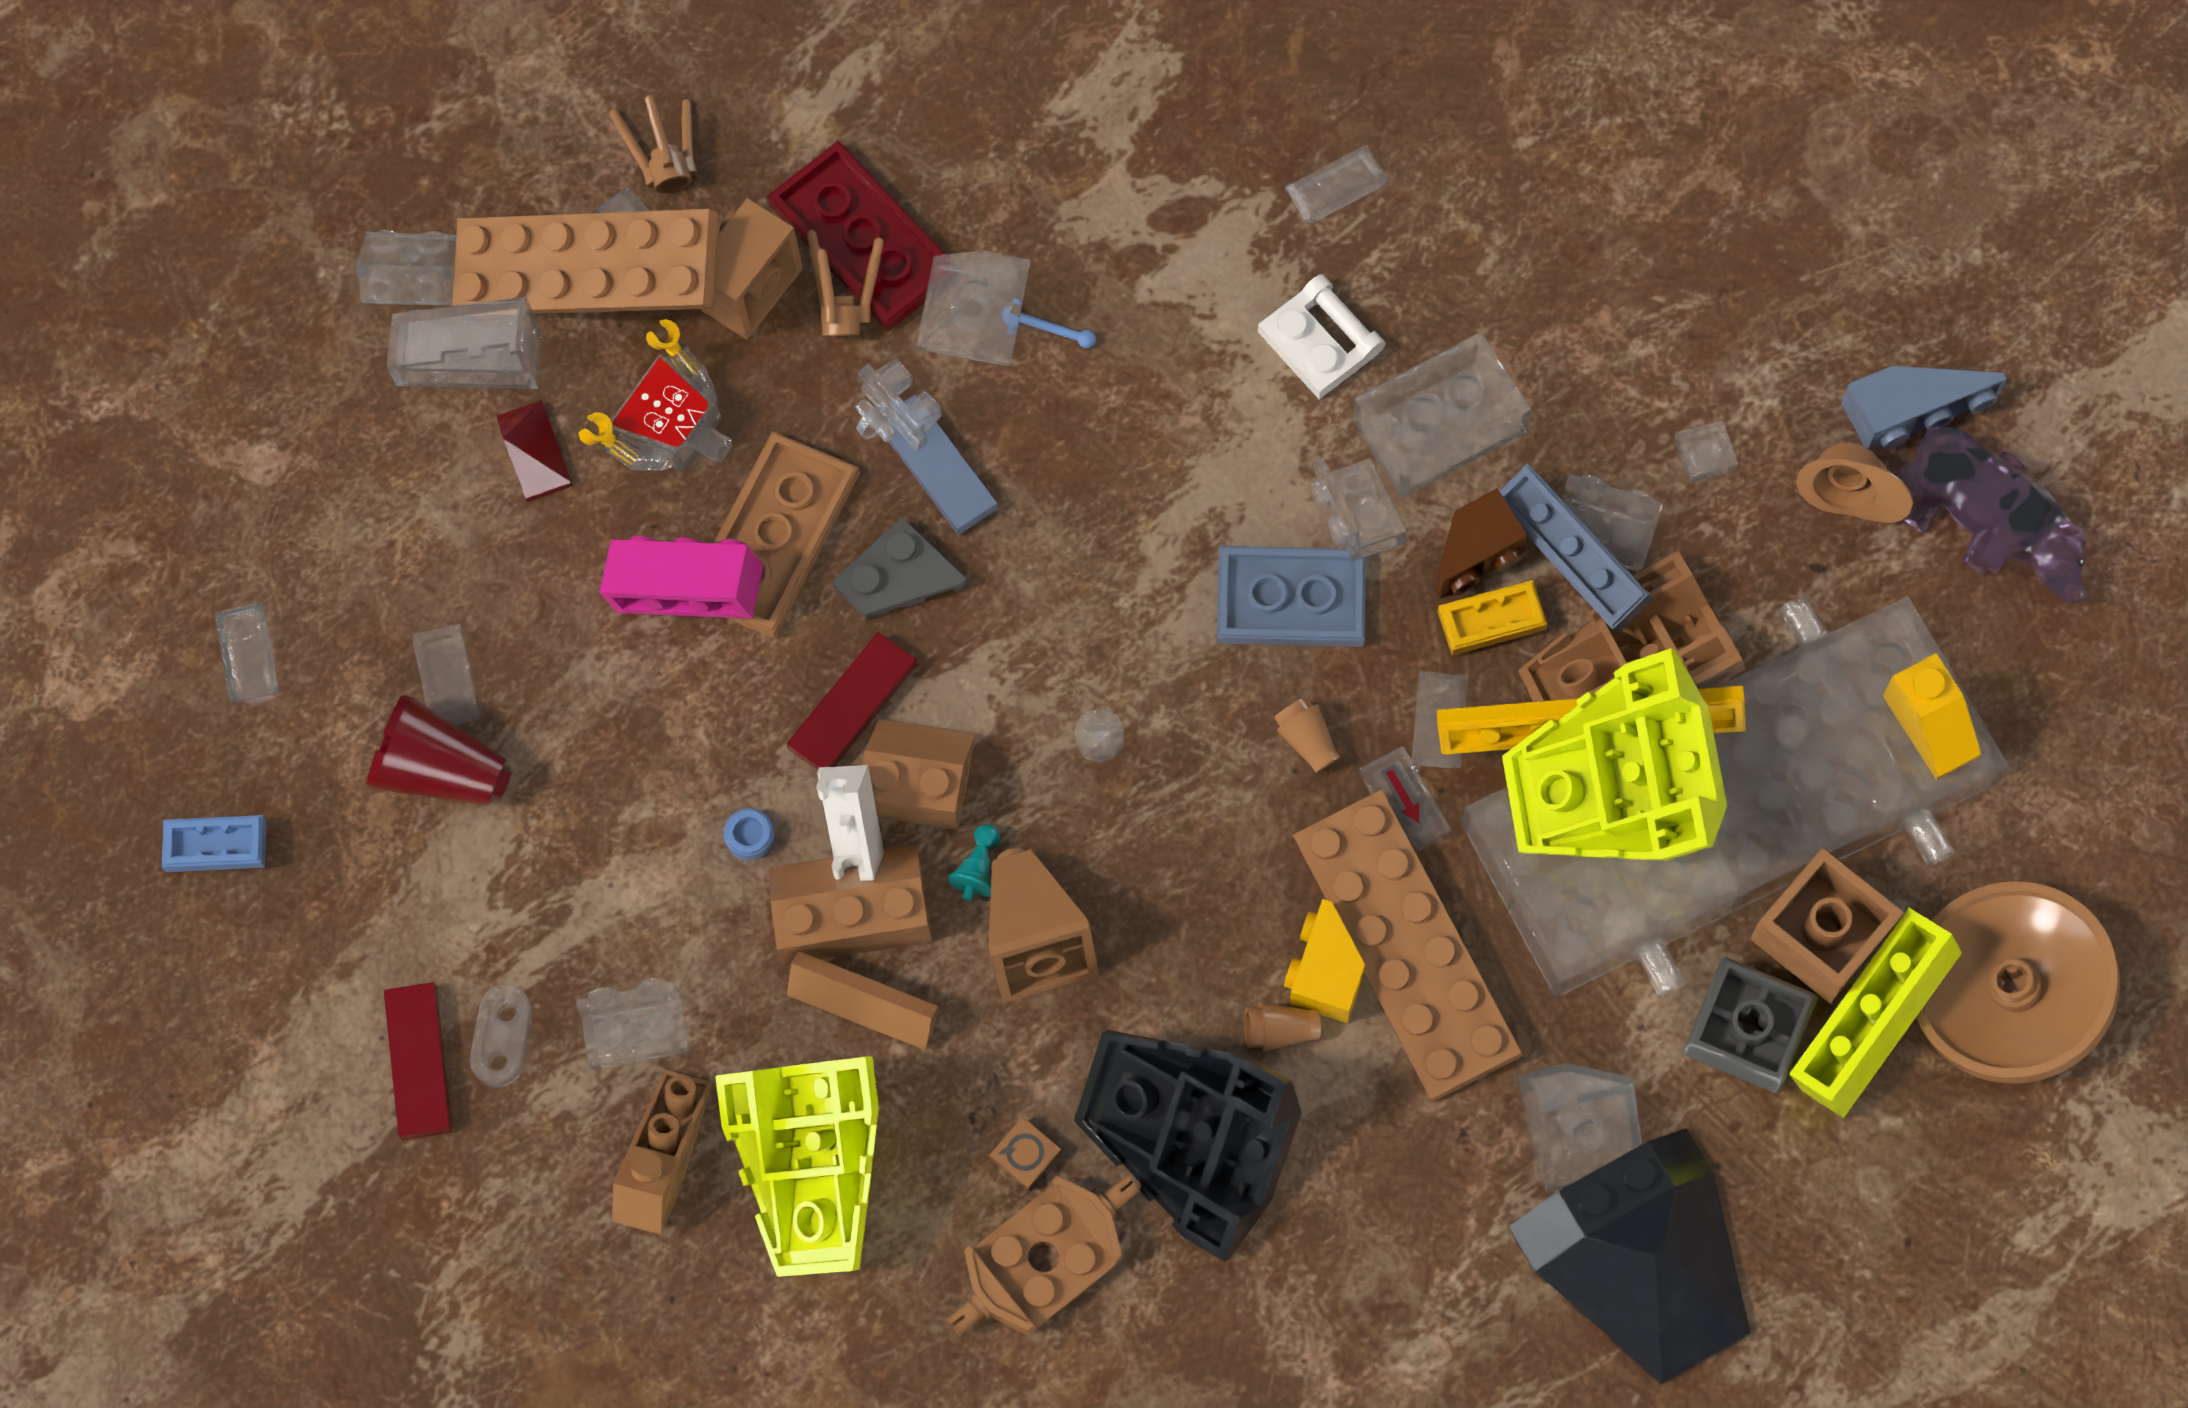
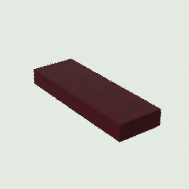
(852, 703)
(417, 1061)

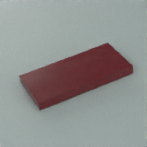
(848, 214)

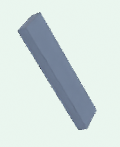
(1575, 549)

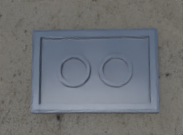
(1290, 596)

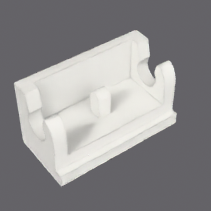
(851, 819)

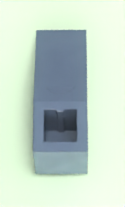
(1908, 399)

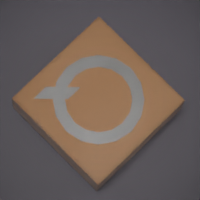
(1025, 1153)

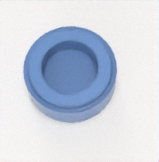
(749, 834)

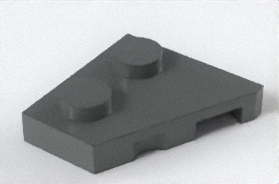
(896, 573)

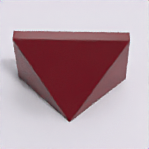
(534, 450)

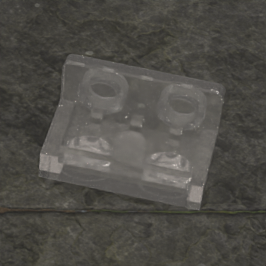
(407, 268)

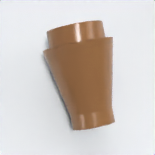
(1307, 733)
(1279, 1026)

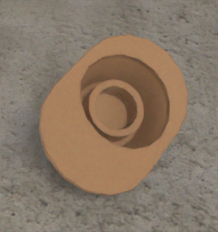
(1854, 483)

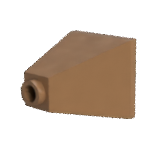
(1035, 929)

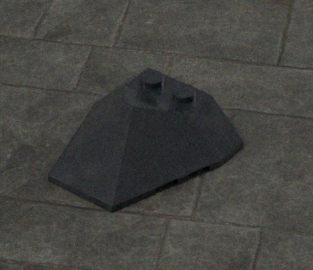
(1194, 1130)
(1643, 1255)

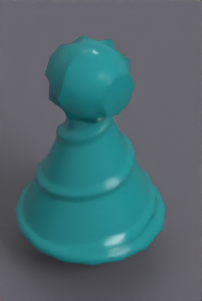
(975, 871)

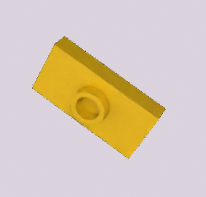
(1492, 617)

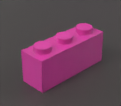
(681, 577)

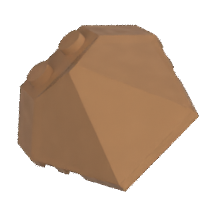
(1674, 620)

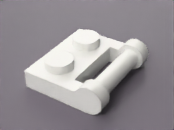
(1309, 347)

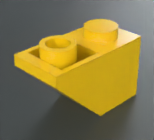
(1329, 968)

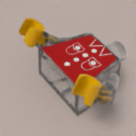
(666, 415)

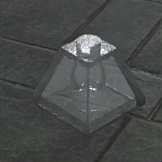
(974, 306)
(1578, 1120)

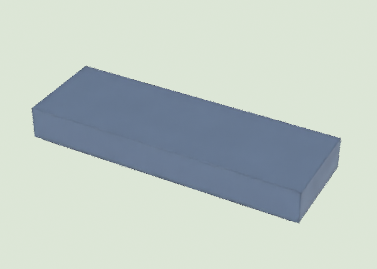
(946, 478)

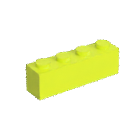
(1876, 1012)

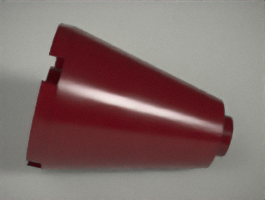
(435, 758)

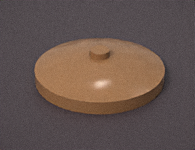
(2028, 987)

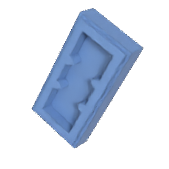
(214, 843)

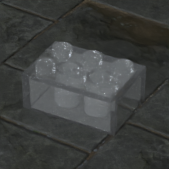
(1441, 415)

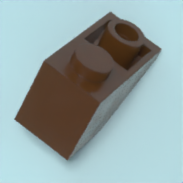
(1480, 539)

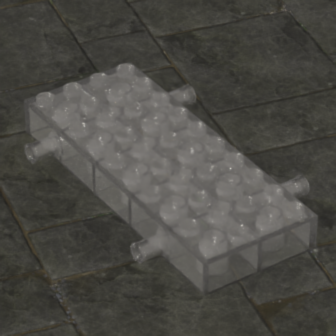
(1808, 774)

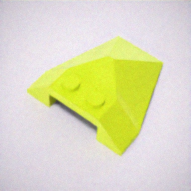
(1622, 771)
(807, 1156)

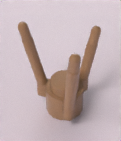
(669, 168)
(838, 313)

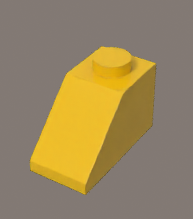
(1933, 715)

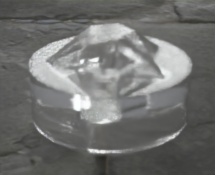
(1099, 735)

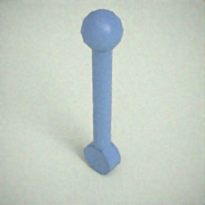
(1085, 338)

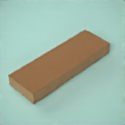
(862, 1000)

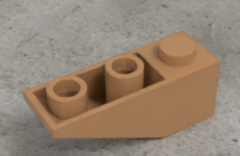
(660, 1153)

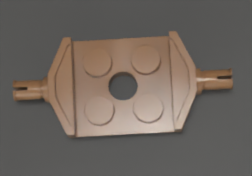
(1061, 1217)

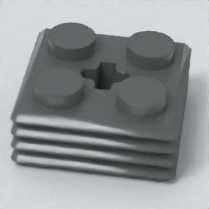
(1780, 1013)

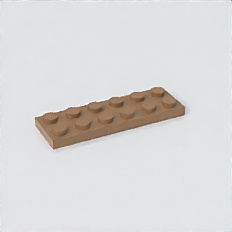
(589, 260)
(1408, 946)

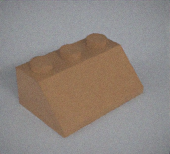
(845, 914)

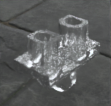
(909, 419)

